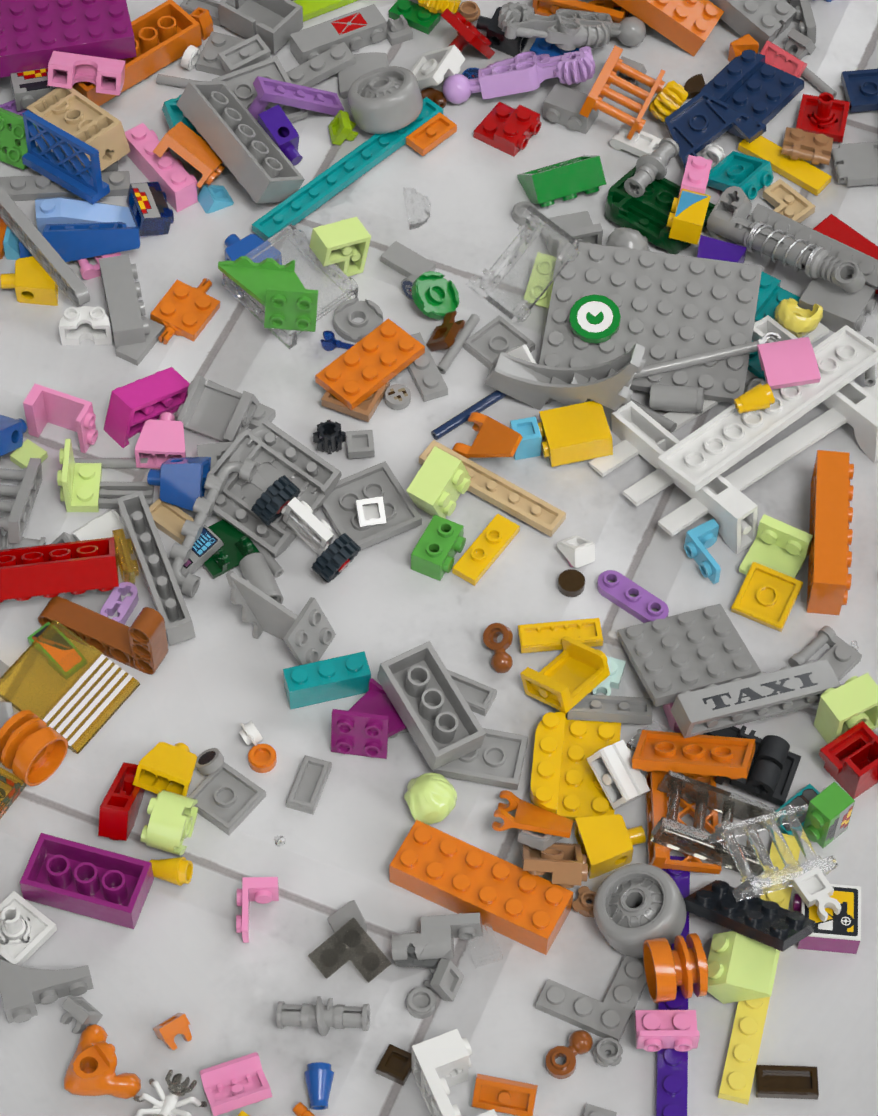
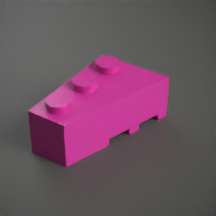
(143, 401)

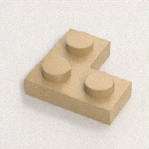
(788, 201)

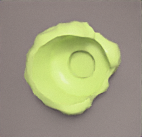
(430, 798)

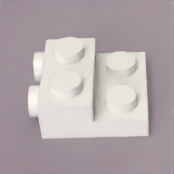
(437, 65)

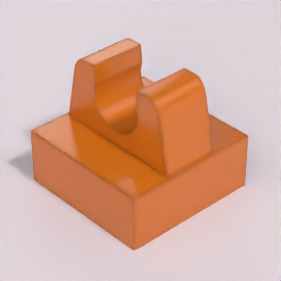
(171, 1027)

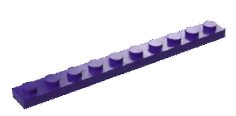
(673, 1064)

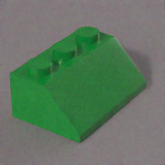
(563, 180)

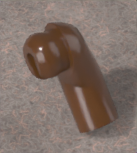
(434, 95)

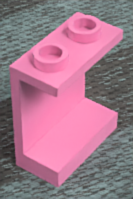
(61, 409)

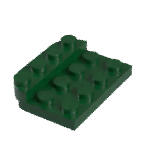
(648, 212)

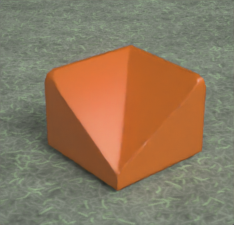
(744, 43)

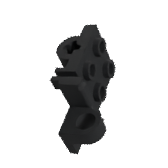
(770, 769)

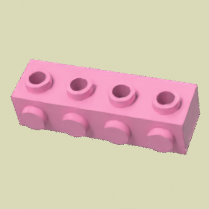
(169, 172)

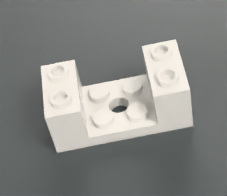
(439, 1065)

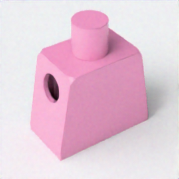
(160, 441)

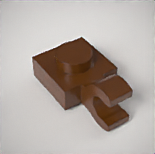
(444, 335)

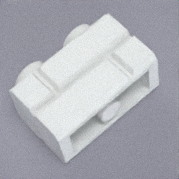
(615, 774)

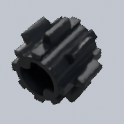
(329, 437)

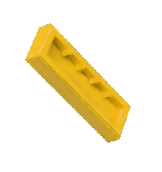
(486, 549)
(548, 635)

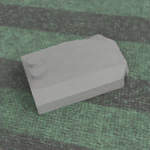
(276, 456)

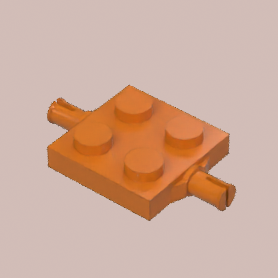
(185, 310)

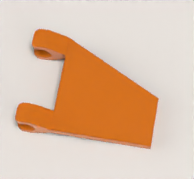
(492, 440)
(530, 817)

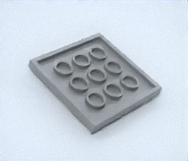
(686, 653)

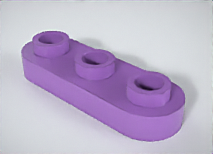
(620, 592)

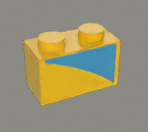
(688, 216)

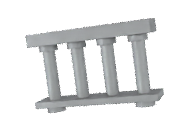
(25, 497)

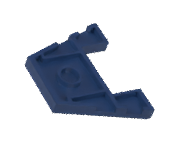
(705, 120)

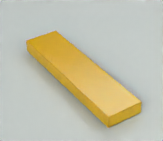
(797, 170)

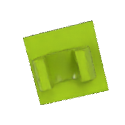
(341, 128)

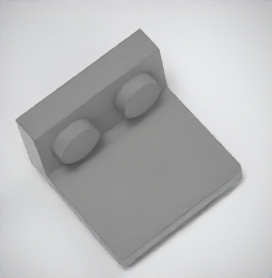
(580, 227)

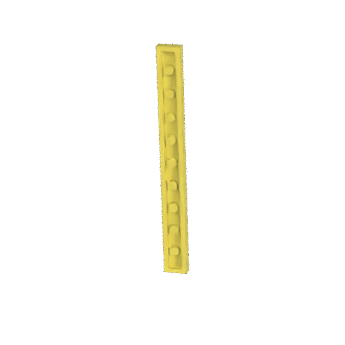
(751, 1014)

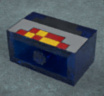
(149, 208)

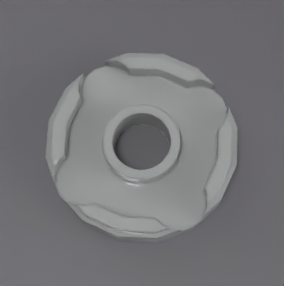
(352, 309)

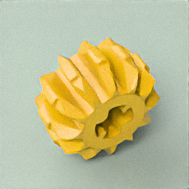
(668, 100)

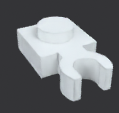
(816, 890)

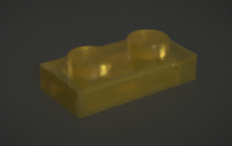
(127, 567)

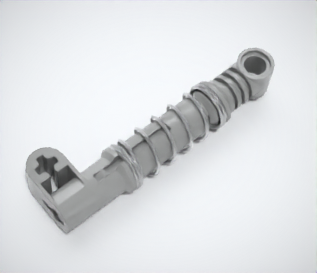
(759, 238)

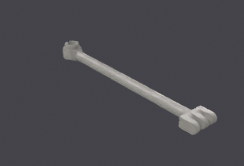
(705, 357)

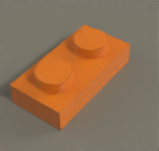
(431, 134)
(504, 1095)

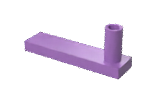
(292, 95)

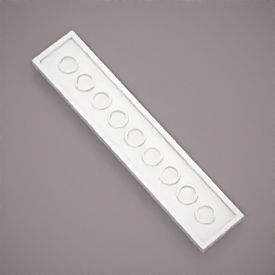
(734, 435)

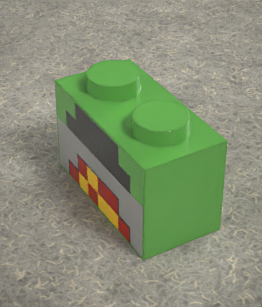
(828, 815)

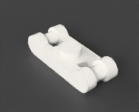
(640, 144)

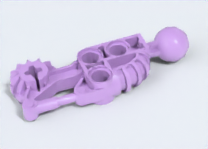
(521, 75)

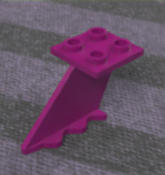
(366, 725)

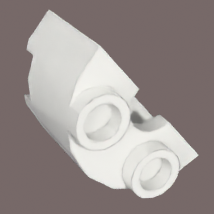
(84, 324)

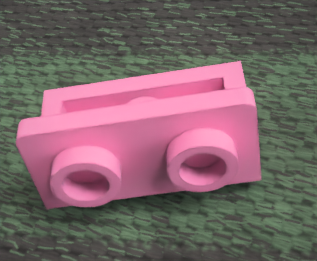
(235, 1084)

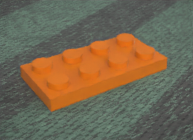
(369, 364)
(694, 755)

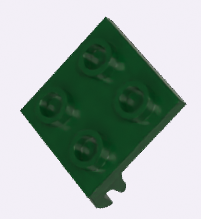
(235, 548)

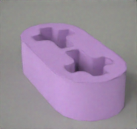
(115, 603)

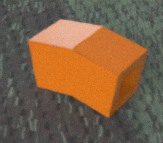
(206, 24)

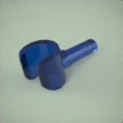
(331, 343)

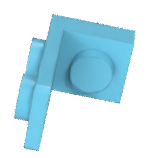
(696, 546)

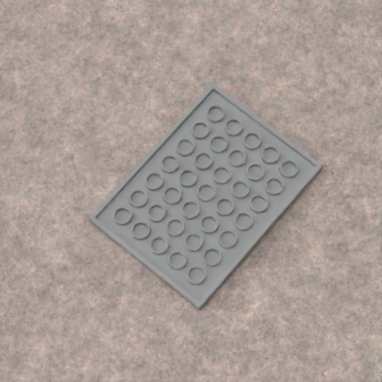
(665, 304)

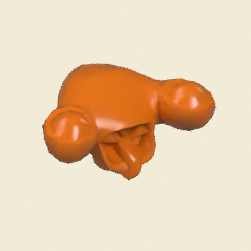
(94, 1068)

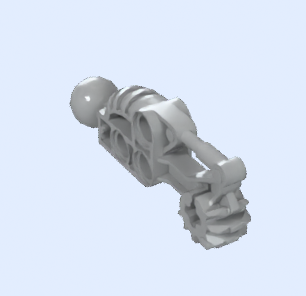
(568, 27)

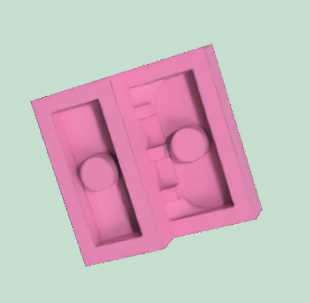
(789, 363)

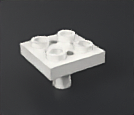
(13, 915)

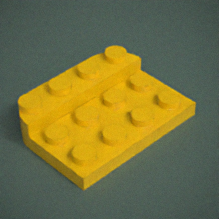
(560, 767)

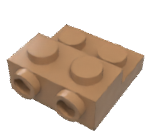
(561, 859)

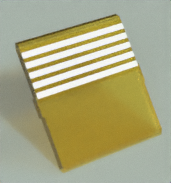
(67, 685)

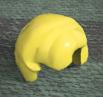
(796, 319)

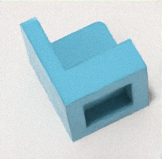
(531, 442)

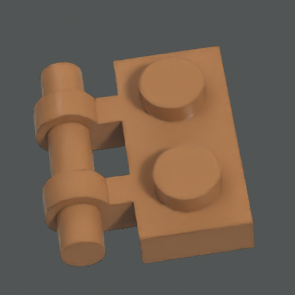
(807, 146)

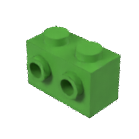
(437, 548)

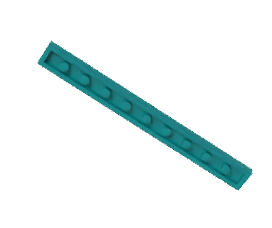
(339, 176)

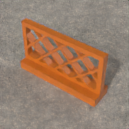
(657, 808)

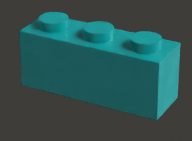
(327, 680)

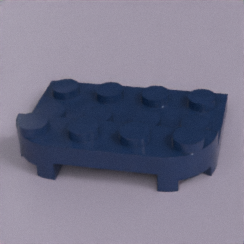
(754, 87)

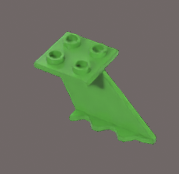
(278, 289)

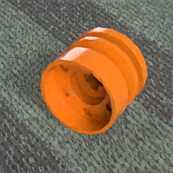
(31, 748)
(681, 967)

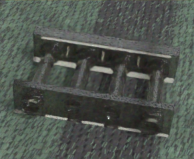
(694, 839)

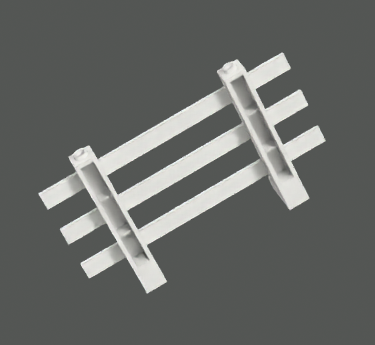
(723, 496)

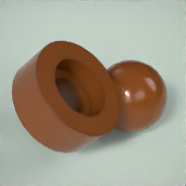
(501, 660)
(579, 1043)

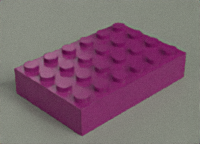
(85, 27)

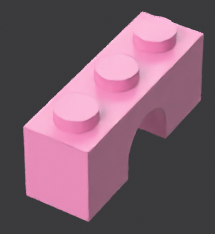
(69, 68)

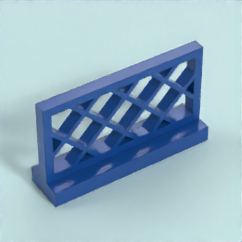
(56, 165)

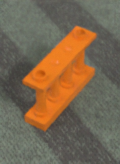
(607, 77)

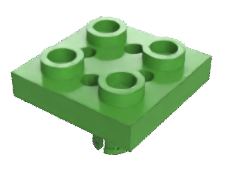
(11, 138)

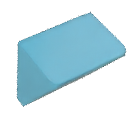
(214, 198)
(11, 245)

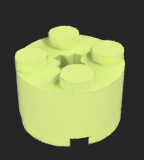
(170, 822)

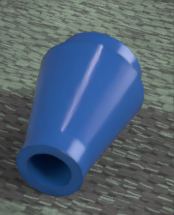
(319, 1084)

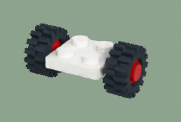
(282, 499)

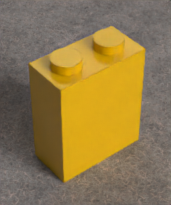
(575, 433)

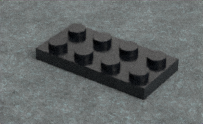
(750, 917)

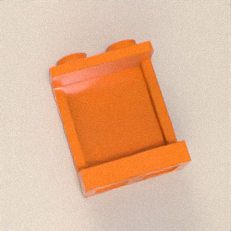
(193, 150)

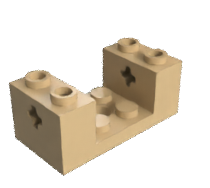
(84, 121)

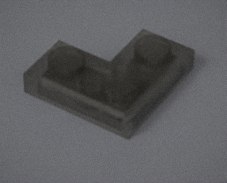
(351, 944)

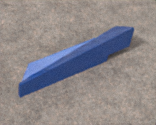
(88, 239)

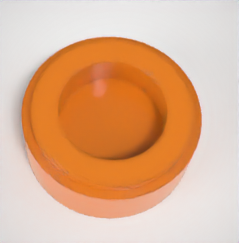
(262, 758)

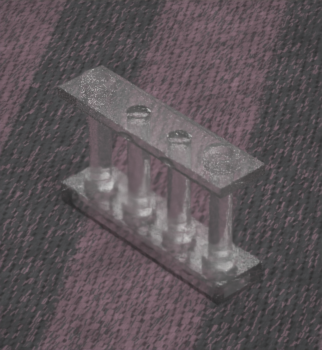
(771, 878)

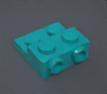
(741, 171)
(770, 296)

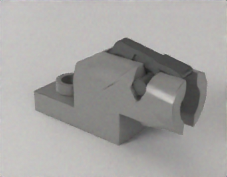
(435, 939)

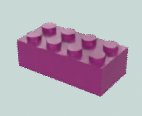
(87, 880)

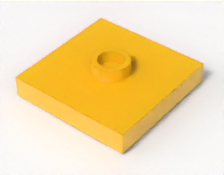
(767, 596)

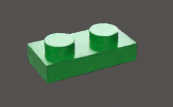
(415, 15)

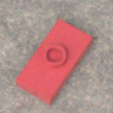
(782, 59)

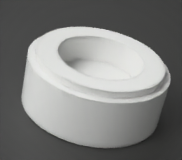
(190, 57)

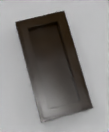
(786, 1082)

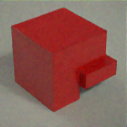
(853, 759)

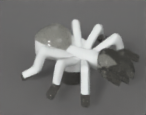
(170, 1102)

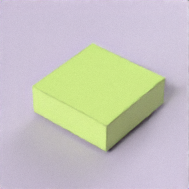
(28, 450)

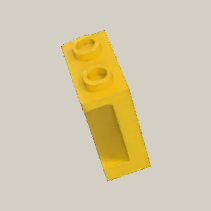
(568, 676)

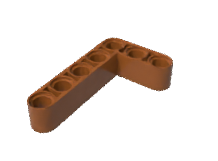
(138, 646)

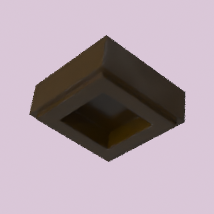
(395, 1065)

